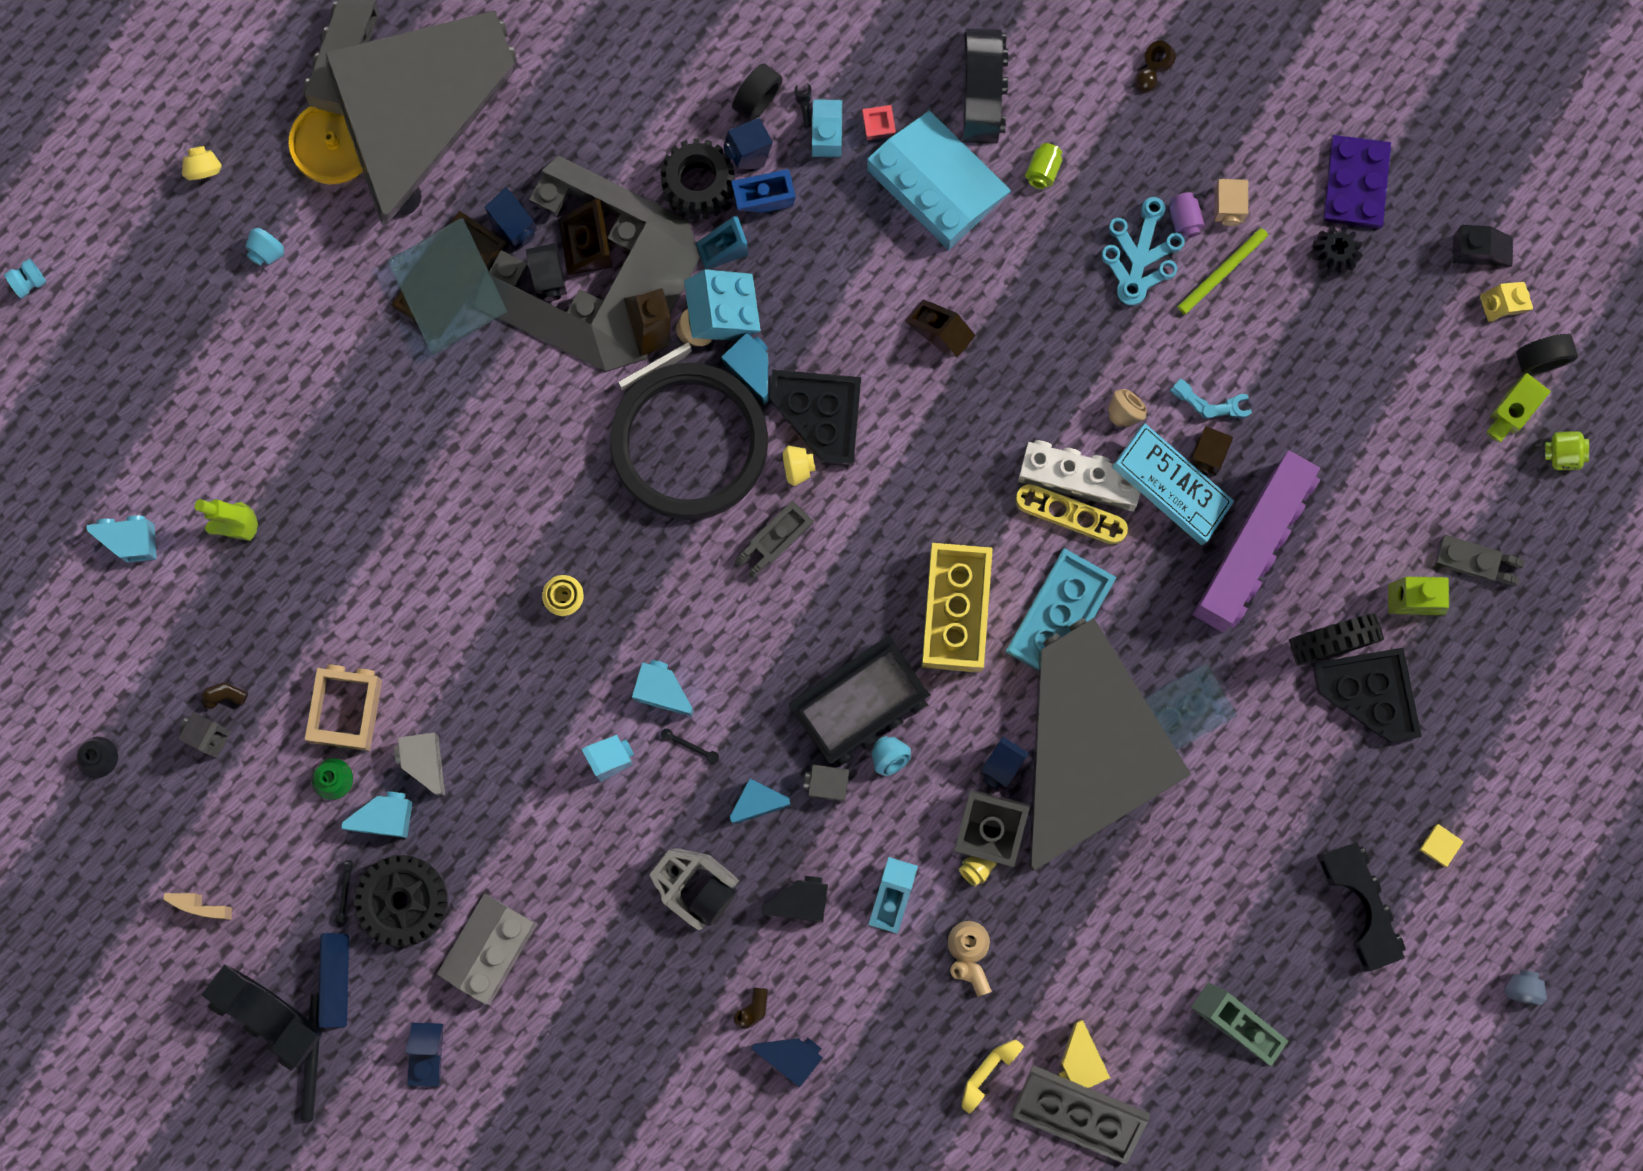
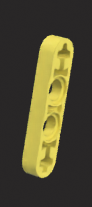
(1073, 509)

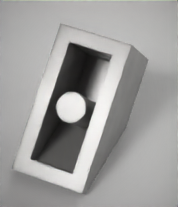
(422, 760)

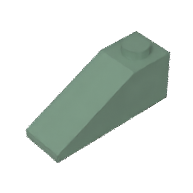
(1239, 1023)

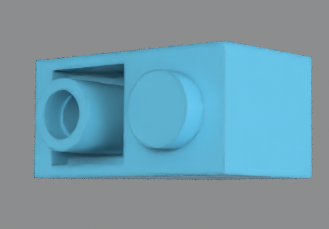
(128, 539)

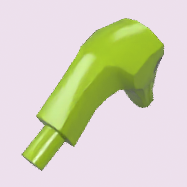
(228, 520)

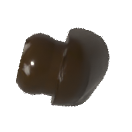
(222, 691)
(755, 1011)

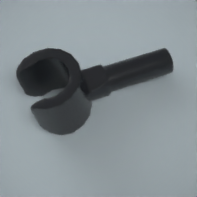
(804, 100)

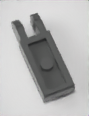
(776, 537)
(1476, 560)

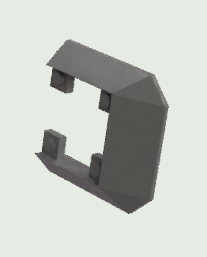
(659, 257)

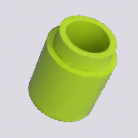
(1044, 166)

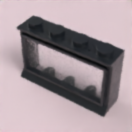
(860, 702)

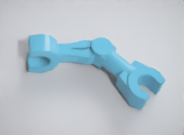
(1184, 392)

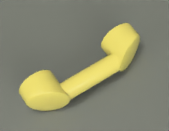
(972, 1095)

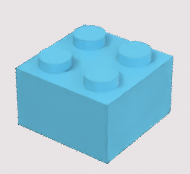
(722, 305)

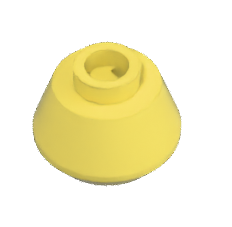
(200, 164)
(797, 464)
(553, 595)

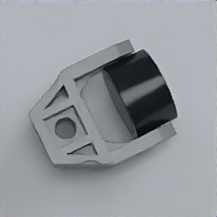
(710, 901)

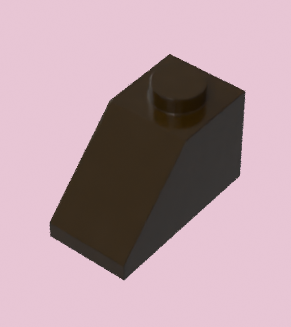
(649, 320)
(941, 327)

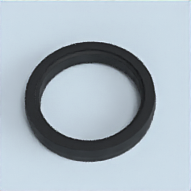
(679, 375)

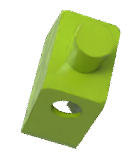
(1525, 399)
(1420, 596)

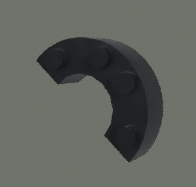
(984, 84)
(263, 1014)

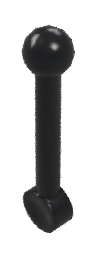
(712, 756)
(341, 917)

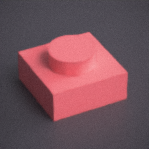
(878, 122)

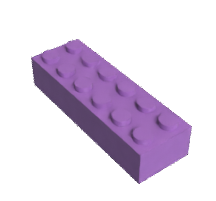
(1259, 536)

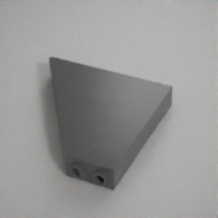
(416, 97)
(1094, 744)

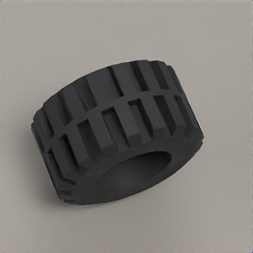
(697, 156)

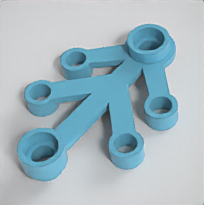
(1140, 255)

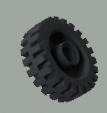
(376, 901)

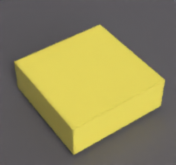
(1441, 845)

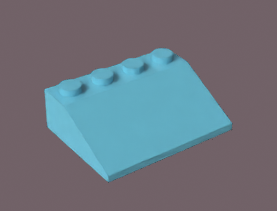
(937, 179)

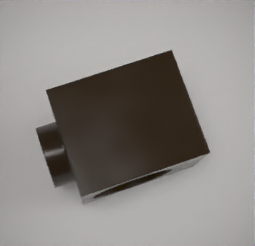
(1211, 451)

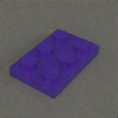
(1357, 181)

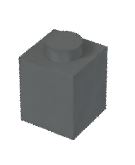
(827, 783)

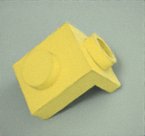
(1506, 300)

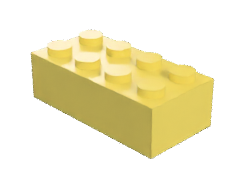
(957, 607)

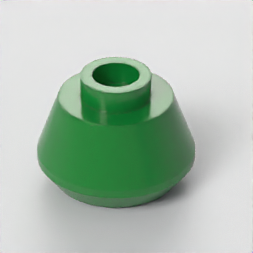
(336, 786)

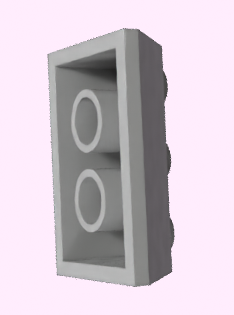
(487, 949)

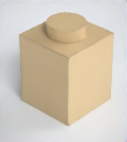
(1231, 201)

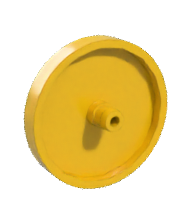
(323, 147)

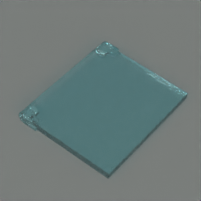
(447, 286)

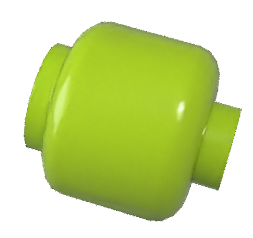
(1567, 450)

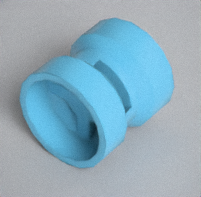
(20, 283)

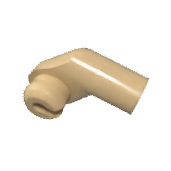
(972, 973)

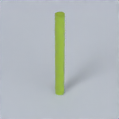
(1222, 271)

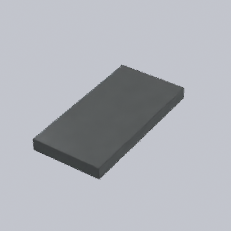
(1080, 1114)

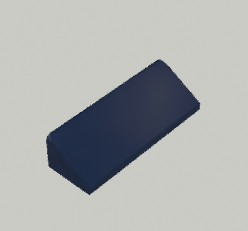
(333, 980)

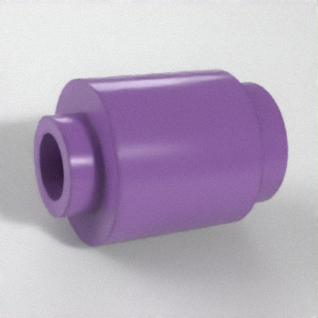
(1186, 215)

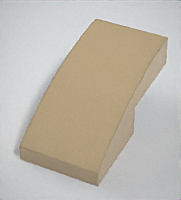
(193, 904)

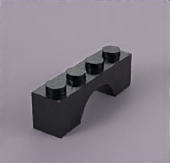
(1378, 942)

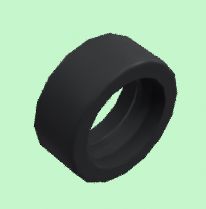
(757, 92)
(1547, 354)

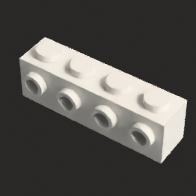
(1076, 475)

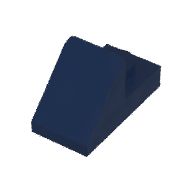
(425, 1054)

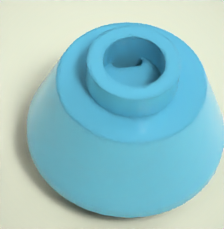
(263, 247)
(890, 755)

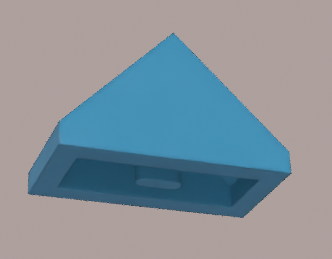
(723, 244)
(756, 802)

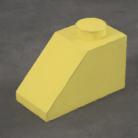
(1081, 1059)

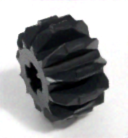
(1341, 240)

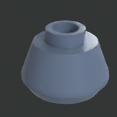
(1526, 988)

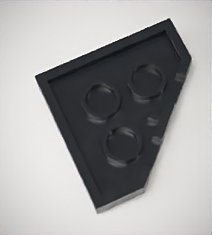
(820, 411)
(1372, 691)

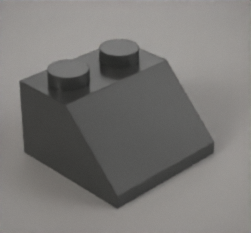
(992, 828)

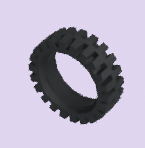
(1336, 639)

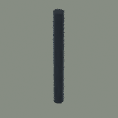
(311, 1065)

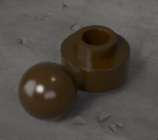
(1146, 78)

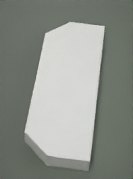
(669, 359)

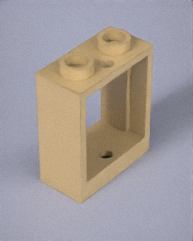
(338, 739)

